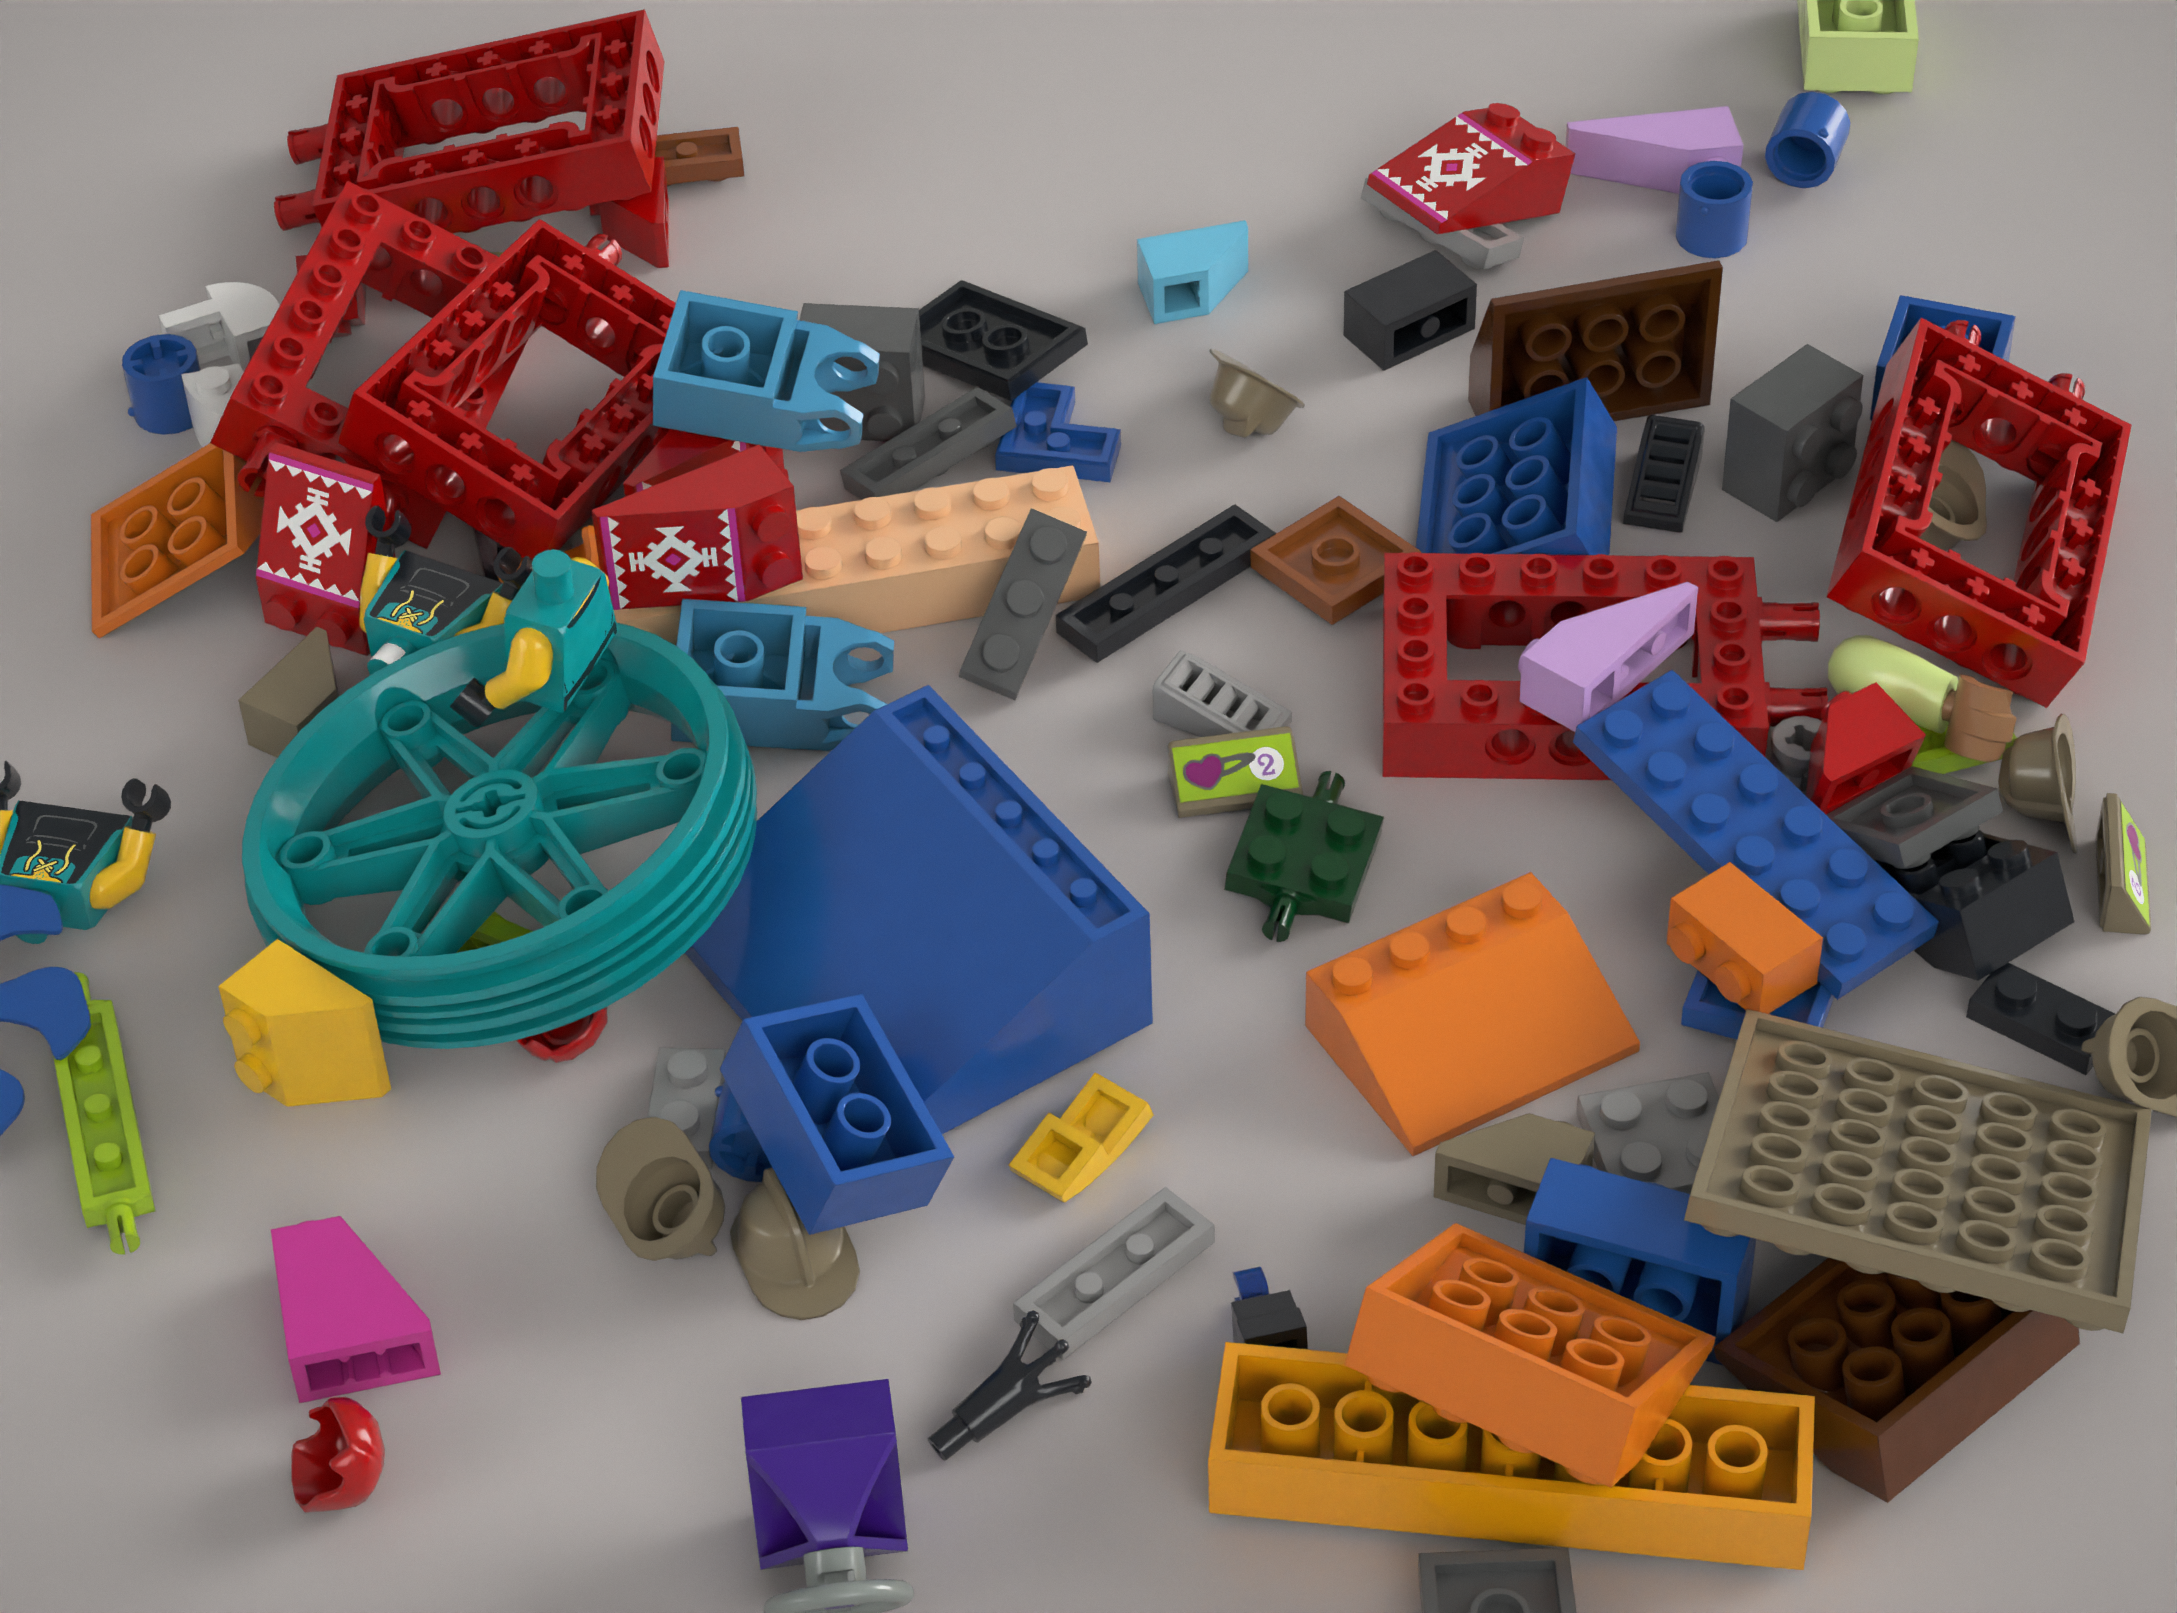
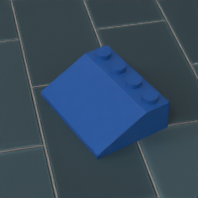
(1522, 478)

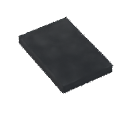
(994, 340)

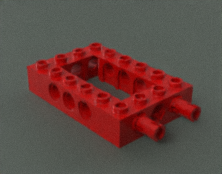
(596, 68)
(358, 244)
(410, 416)
(1509, 600)
(2014, 632)

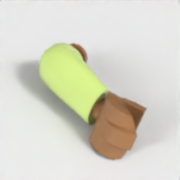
(1933, 698)

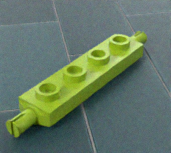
(104, 1128)

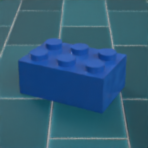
(836, 1113)
(1639, 1246)

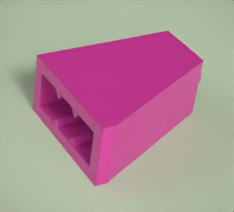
(346, 1314)

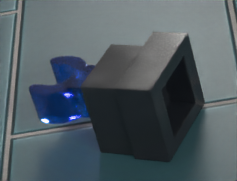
(1265, 1317)

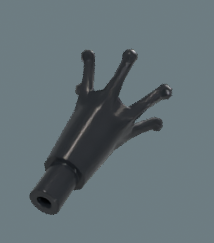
(1004, 1394)

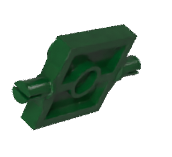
(1304, 854)

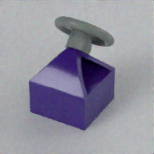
(827, 1494)

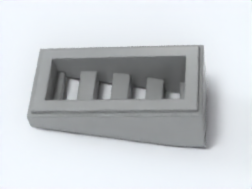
(1190, 681)

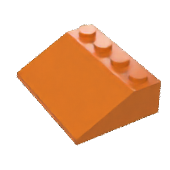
(1468, 1013)
(1526, 1353)

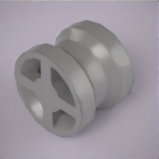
(1792, 746)

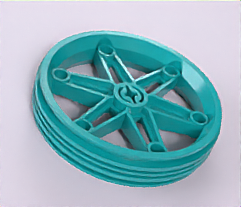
(500, 833)

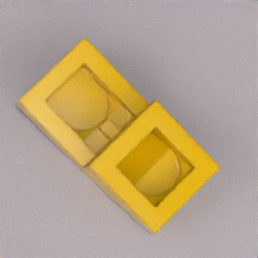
(1084, 1141)

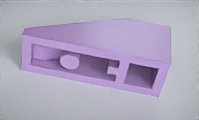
(1653, 147)
(1604, 654)

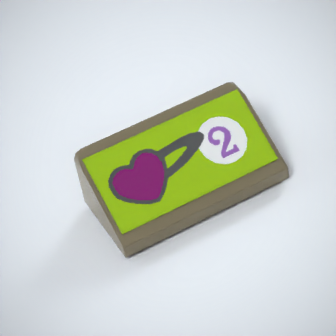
(1228, 769)
(2121, 871)

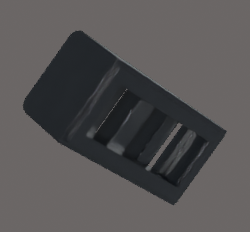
(1665, 471)

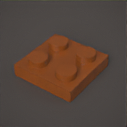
(1329, 559)

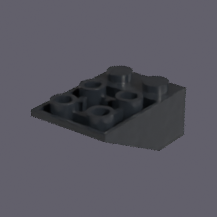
(1989, 901)

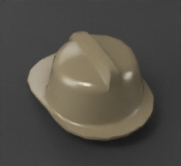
(1248, 399)
(1958, 500)
(2040, 775)
(2138, 1054)
(659, 1191)
(786, 1266)

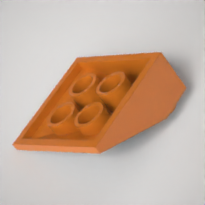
(169, 535)

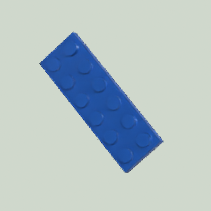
(1736, 807)

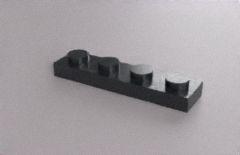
(1162, 584)

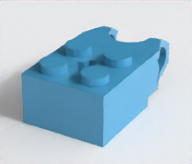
(757, 375)
(783, 670)

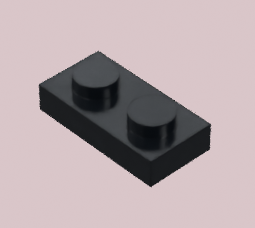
(2038, 1015)

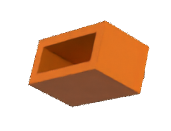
(1743, 940)

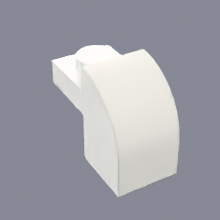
(226, 323)

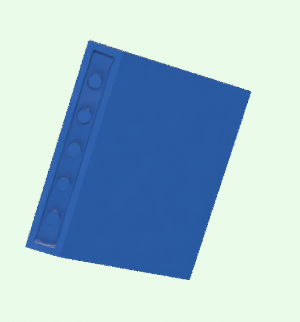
(946, 902)

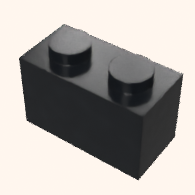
(1409, 310)

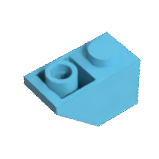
(1191, 269)

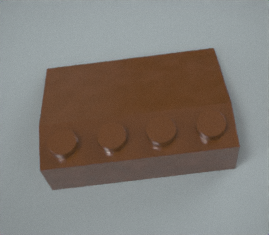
(1635, 338)
(1891, 1366)

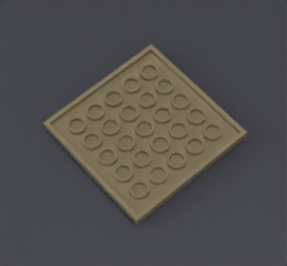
(1927, 1171)

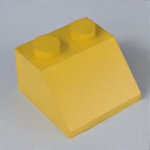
(302, 1031)

